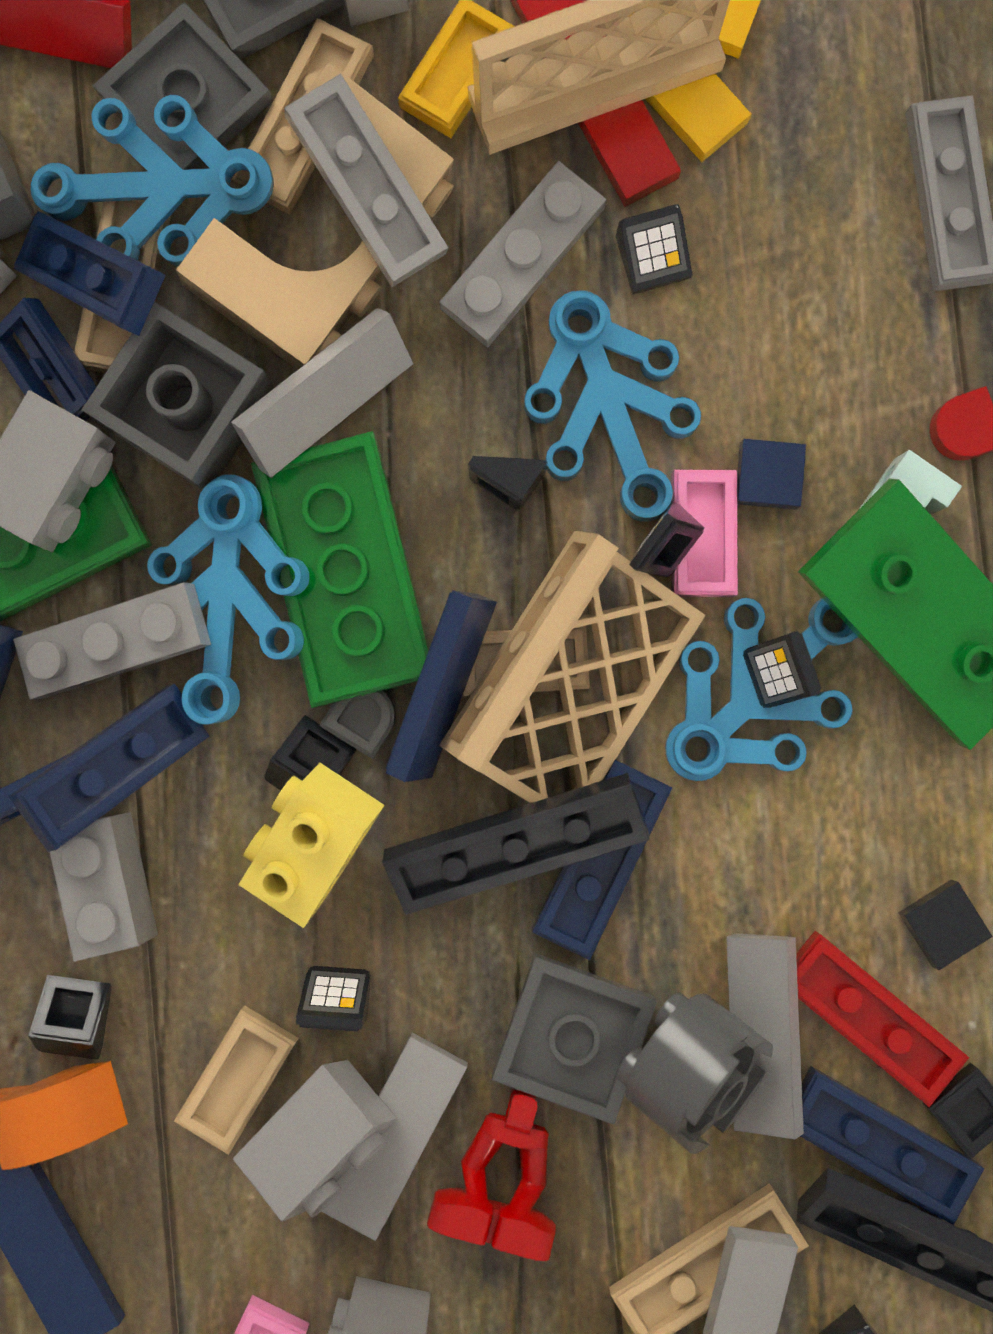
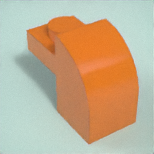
(58, 1114)

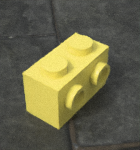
(309, 843)

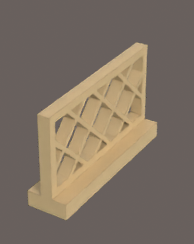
(589, 71)
(540, 639)

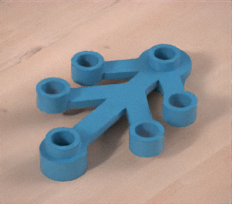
(162, 185)
(608, 395)
(227, 587)
(745, 703)

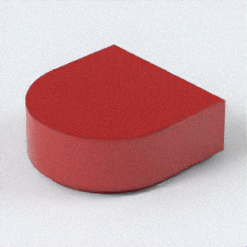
(964, 426)

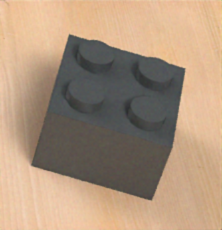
(177, 396)

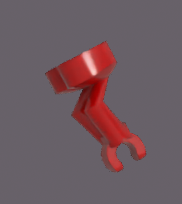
(479, 1220)

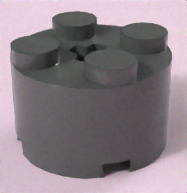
(694, 1069)

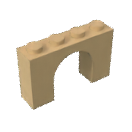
(303, 310)

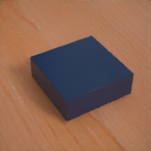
(770, 474)

